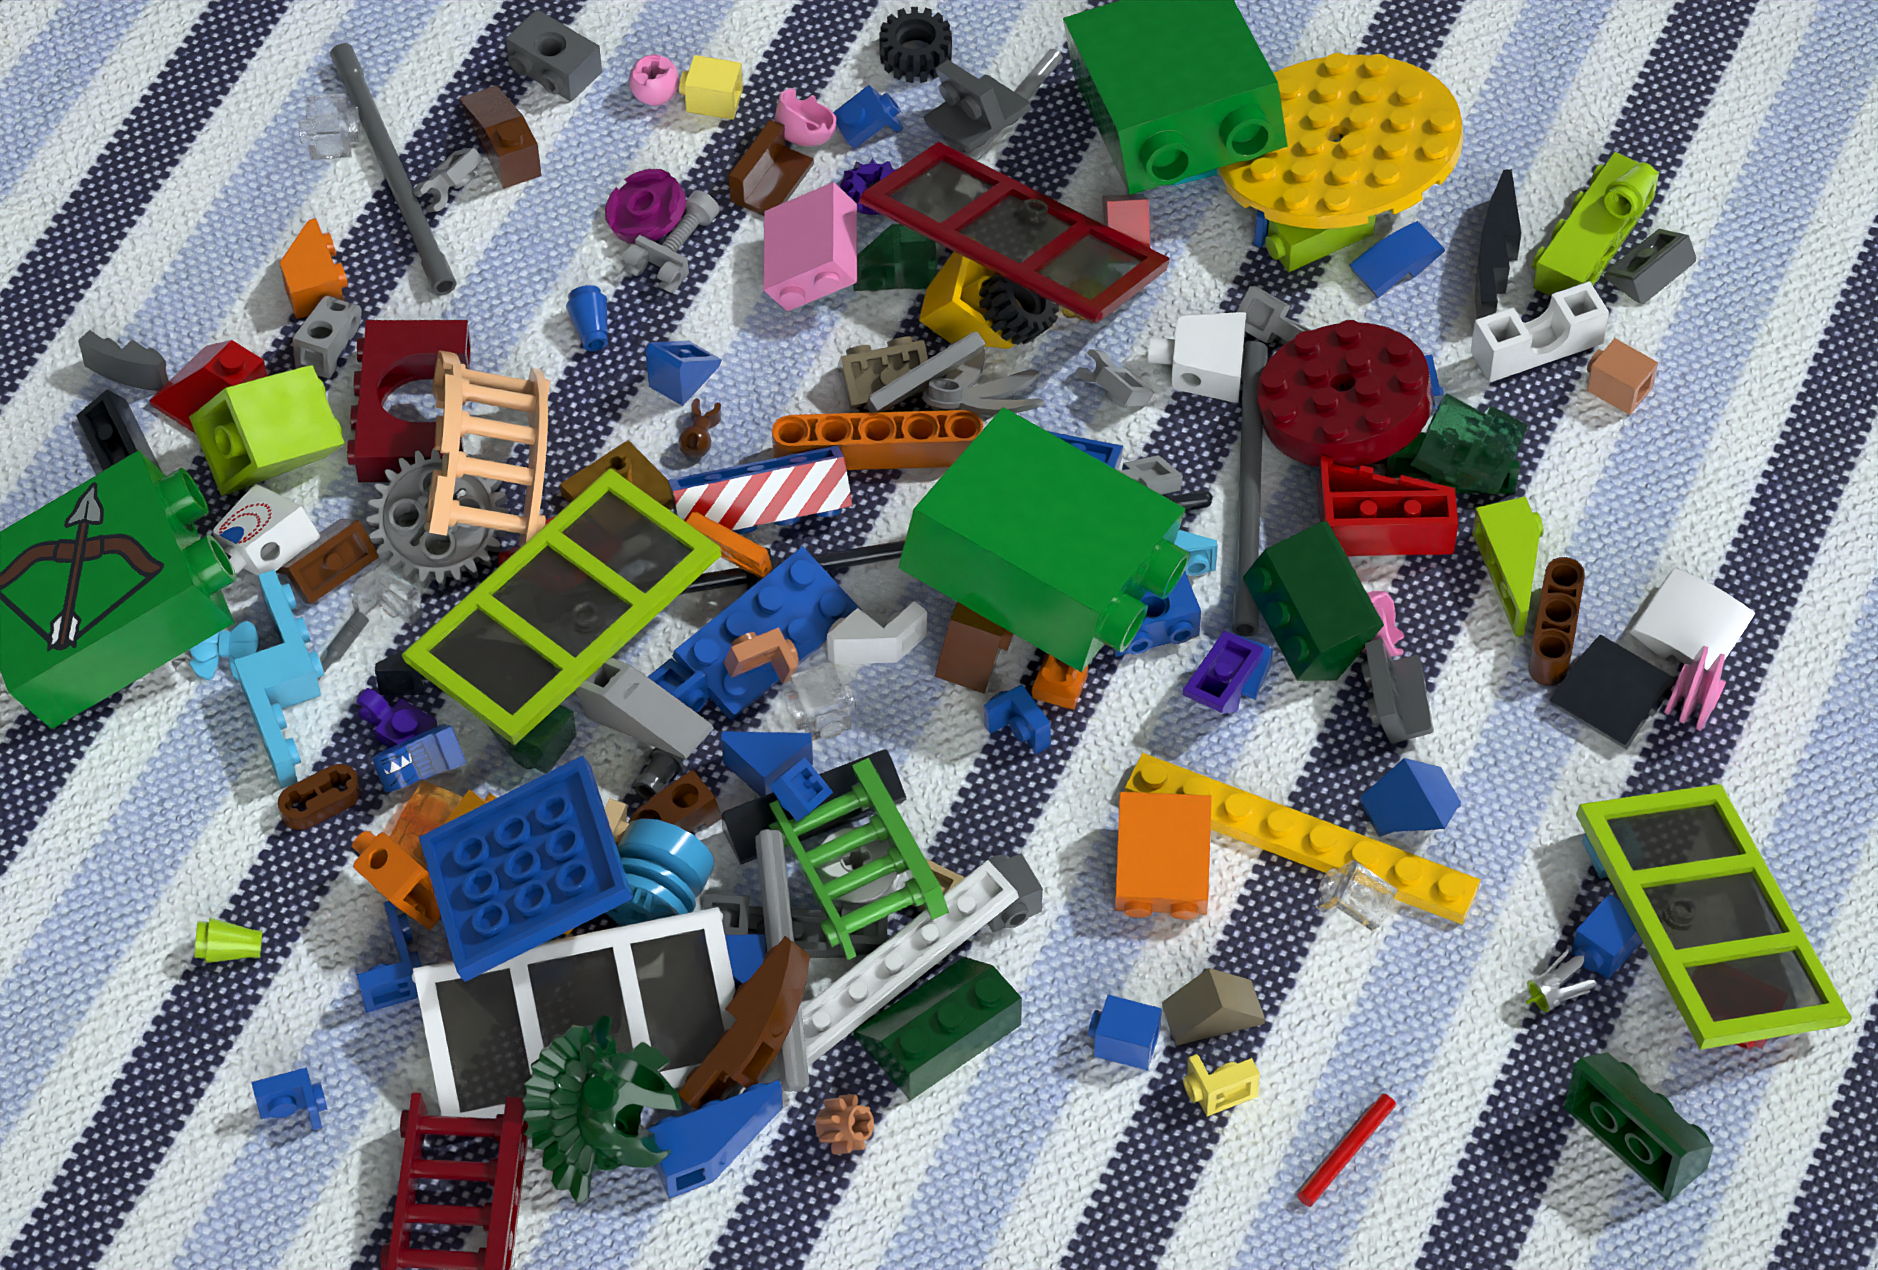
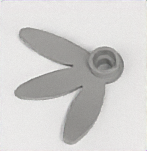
(958, 390)

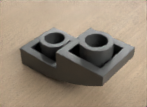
(129, 366)

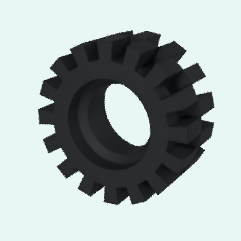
(909, 28)
(1015, 321)

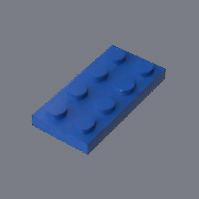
(793, 597)

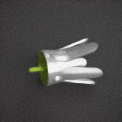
(1546, 988)

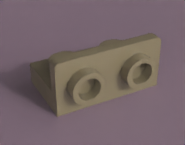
(871, 370)

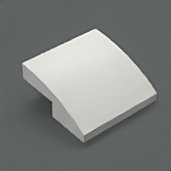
(1690, 615)

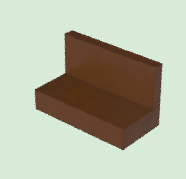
(768, 171)
(330, 560)

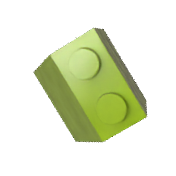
(266, 428)

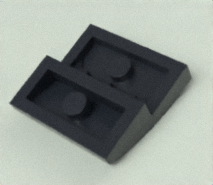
(1612, 691)

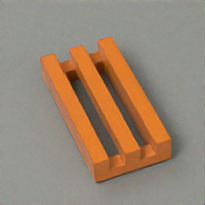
(733, 546)

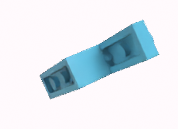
(280, 677)

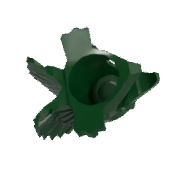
(589, 1105)

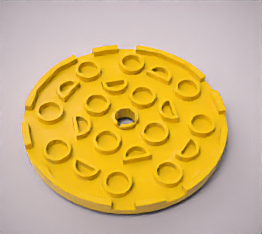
(1396, 143)

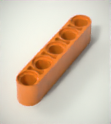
(881, 438)

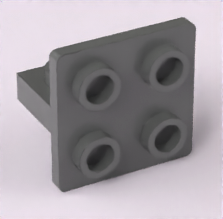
(973, 107)

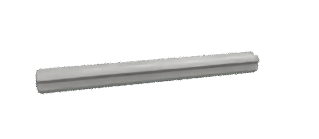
(777, 925)

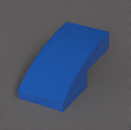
(1395, 256)

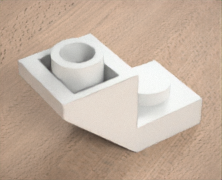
(863, 640)

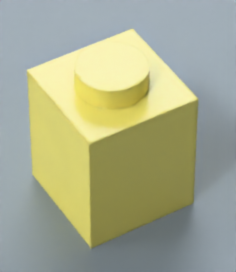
(712, 87)

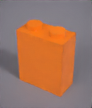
(1163, 854)

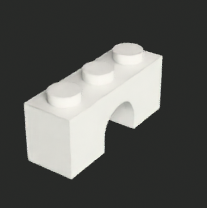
(1569, 325)

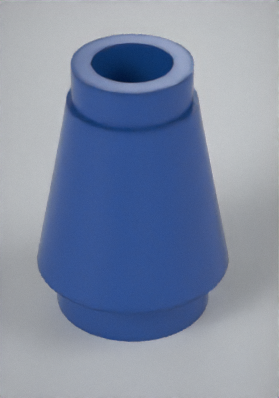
(589, 315)

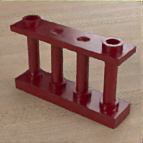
(502, 1173)

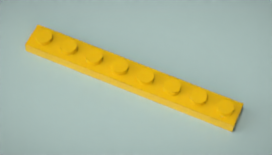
(1312, 839)

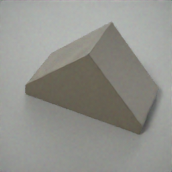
(1212, 1007)

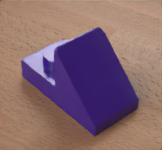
(1224, 673)

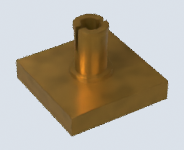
(629, 464)

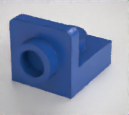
(1023, 716)
(800, 789)
(287, 1093)

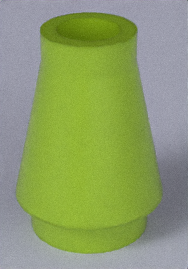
(1629, 192)
(226, 941)

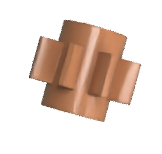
(844, 1124)

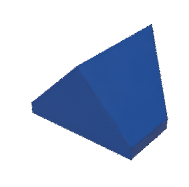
(1410, 799)

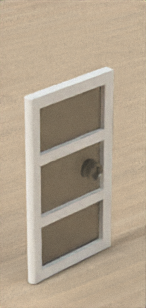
(655, 978)

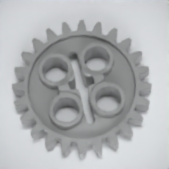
(409, 494)

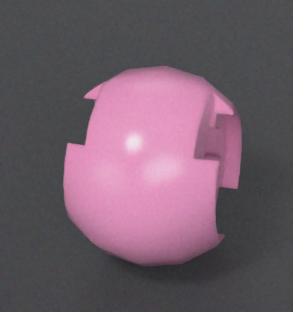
(654, 80)

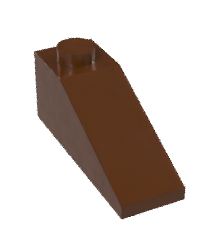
(503, 135)

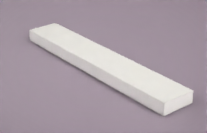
(903, 959)

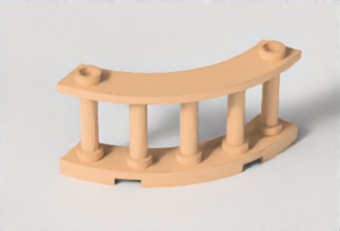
(451, 390)

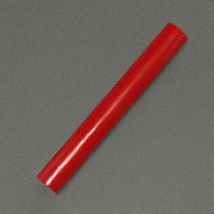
(1346, 1150)

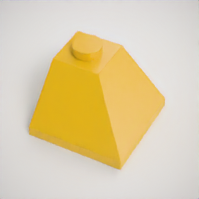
(953, 303)

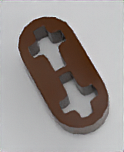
(319, 797)

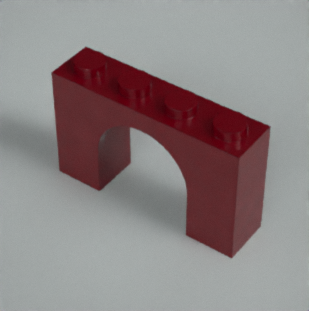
(390, 357)

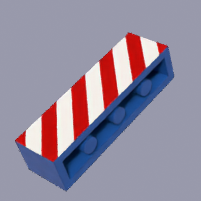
(766, 491)

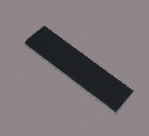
(113, 430)
(748, 819)

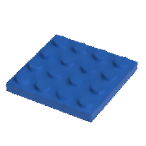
(524, 868)

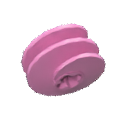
(1698, 687)

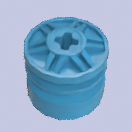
(663, 871)

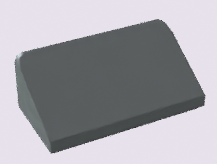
(1652, 265)

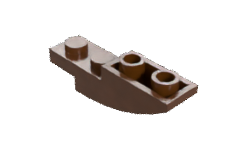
(764, 1017)

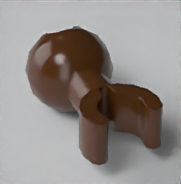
(695, 439)

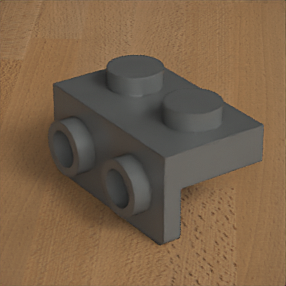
(1398, 692)

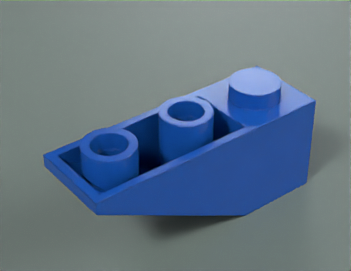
(712, 1136)

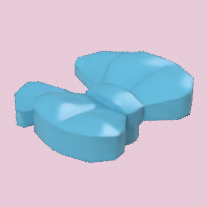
(235, 644)

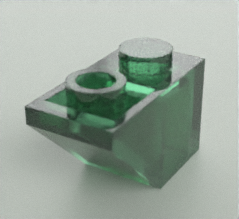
(896, 261)

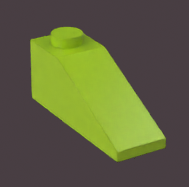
(1508, 543)

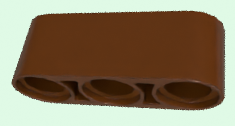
(1553, 637)

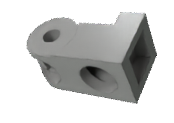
(326, 335)

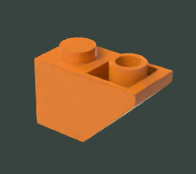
(310, 271)

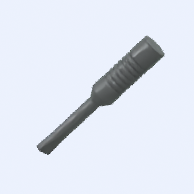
(344, 639)

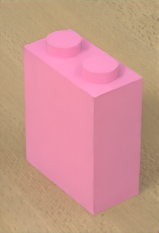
(810, 246)

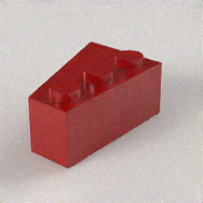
(1386, 514)

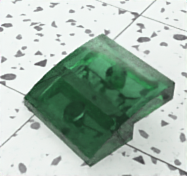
(1469, 445)

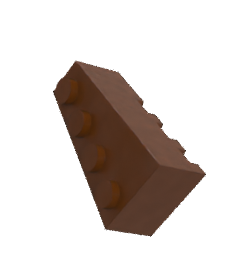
(971, 649)

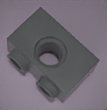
(553, 55)

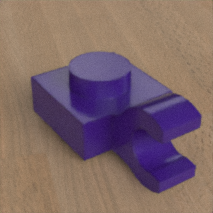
(394, 723)

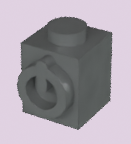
(1029, 890)

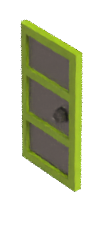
(562, 605)
(1712, 916)

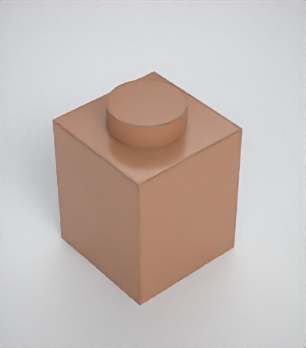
(1621, 375)

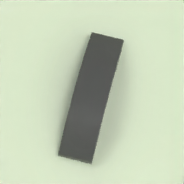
(807, 931)

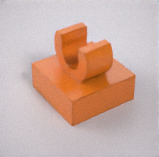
(1058, 683)

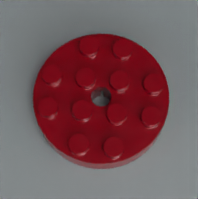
(1375, 416)

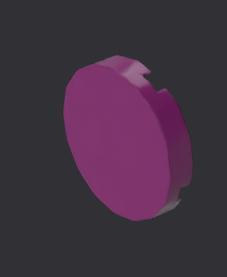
(645, 206)

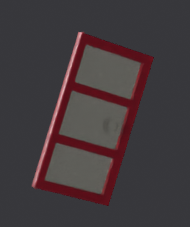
(1016, 232)

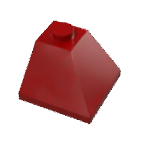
(205, 377)

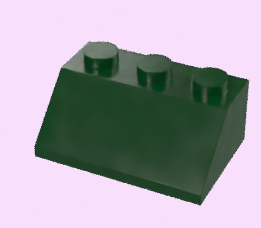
(1313, 603)
(941, 1025)
(1637, 1124)

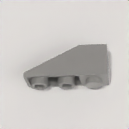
(640, 708)

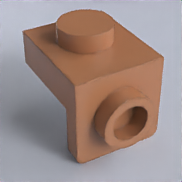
(754, 651)

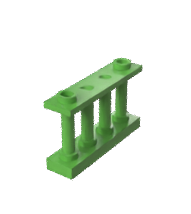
(883, 825)

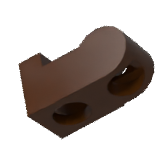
(683, 804)

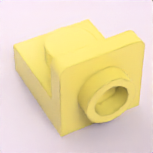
(1224, 1088)

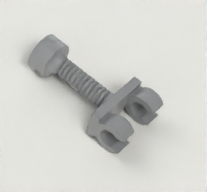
(699, 210)

